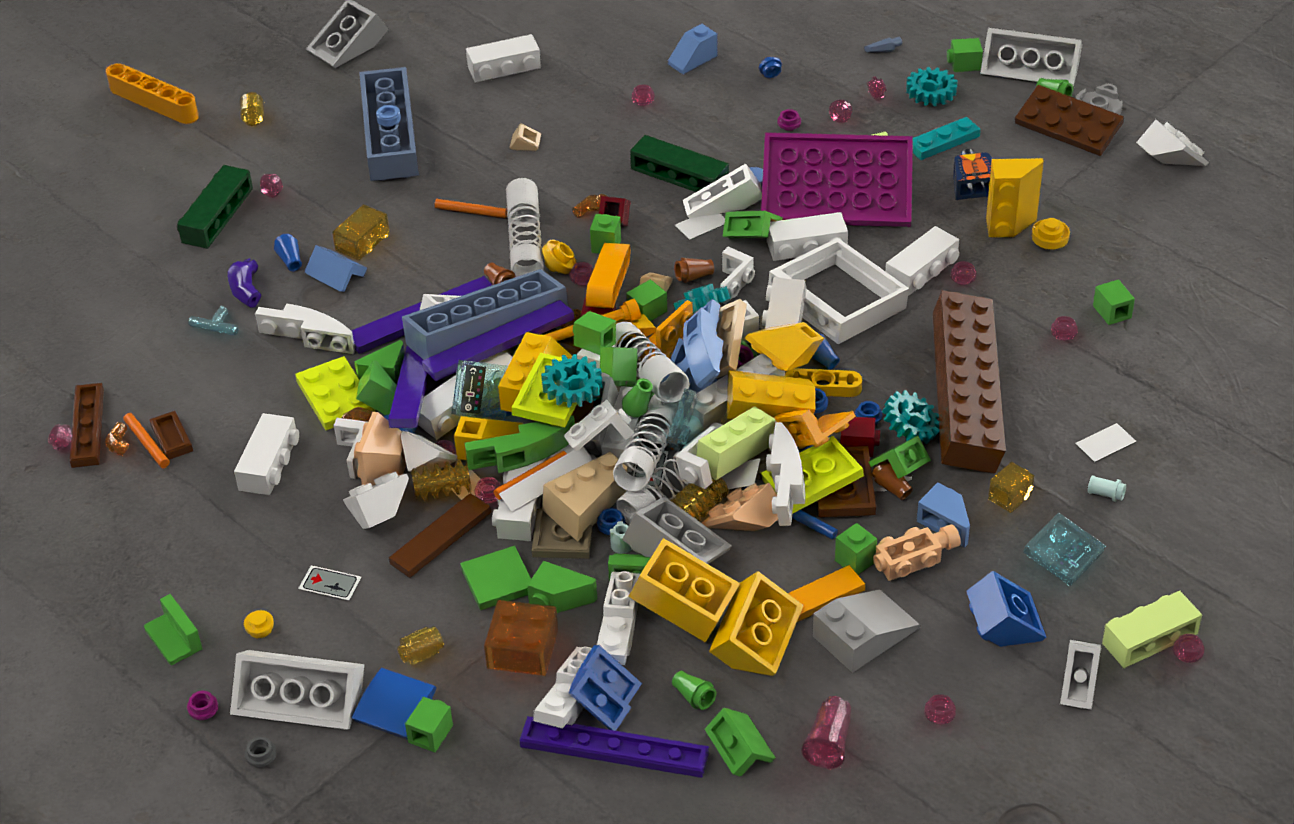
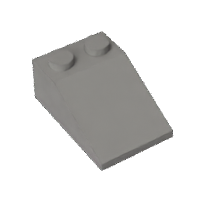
(348, 34)
(670, 522)
(861, 627)

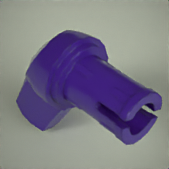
(241, 282)

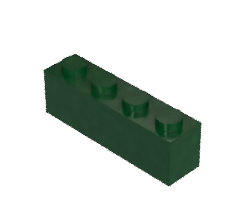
(675, 164)
(215, 206)

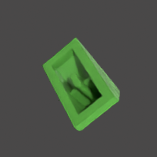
(389, 358)
(376, 388)

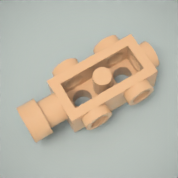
(914, 550)

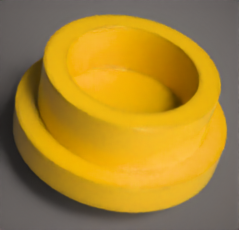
(259, 624)

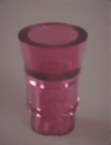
(828, 734)

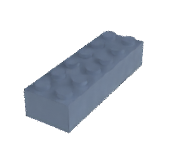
(391, 148)
(478, 312)

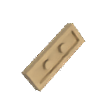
(730, 331)

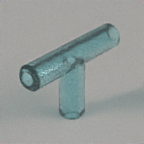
(215, 323)

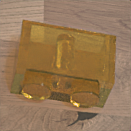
(361, 232)

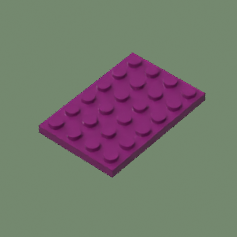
(836, 173)

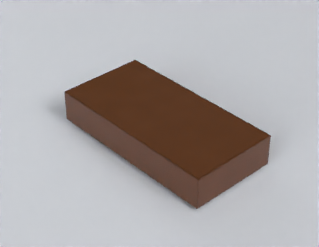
(171, 435)

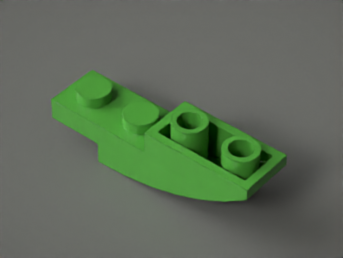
(518, 450)

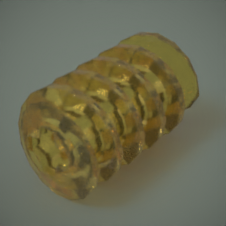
(441, 480)
(699, 501)

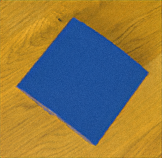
(604, 687)
(391, 701)

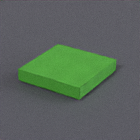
(496, 577)

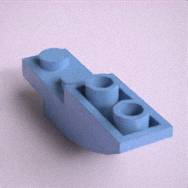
(702, 344)

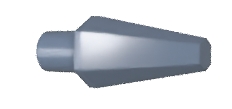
(885, 45)

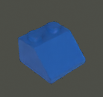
(1004, 612)

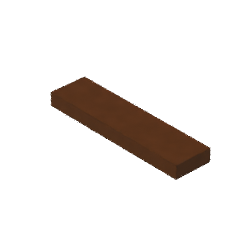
(86, 425)
(439, 535)

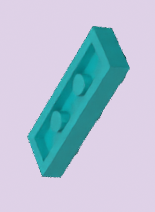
(945, 138)

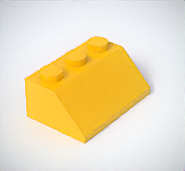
(1013, 195)
(522, 363)
(768, 393)
(684, 590)
(756, 626)

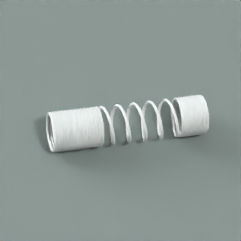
(523, 212)
(655, 367)
(656, 431)
(634, 501)

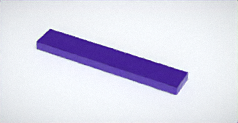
(391, 326)
(498, 339)
(409, 392)
(616, 747)

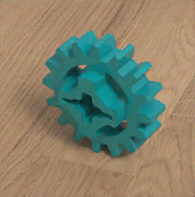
(931, 86)
(702, 295)
(572, 380)
(911, 416)

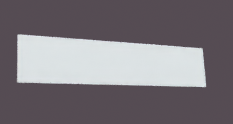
(532, 486)

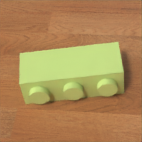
(736, 441)
(1151, 628)

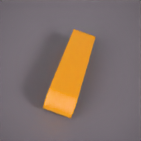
(152, 93)
(608, 275)

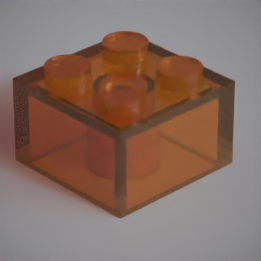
(521, 637)

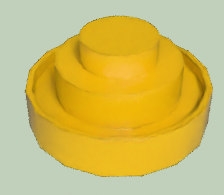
(1050, 233)
(558, 257)

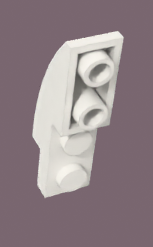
(313, 327)
(786, 473)
(619, 616)
(558, 705)

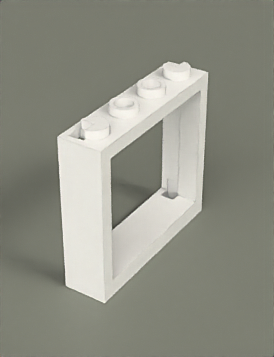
(825, 318)

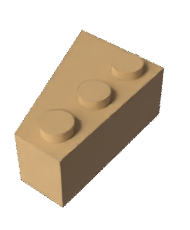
(582, 494)

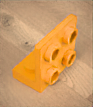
(670, 331)
(812, 431)

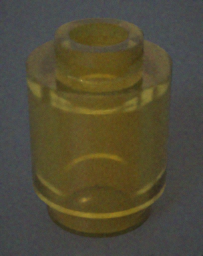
(251, 109)
(420, 645)

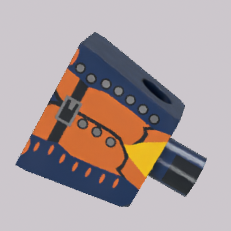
(971, 174)

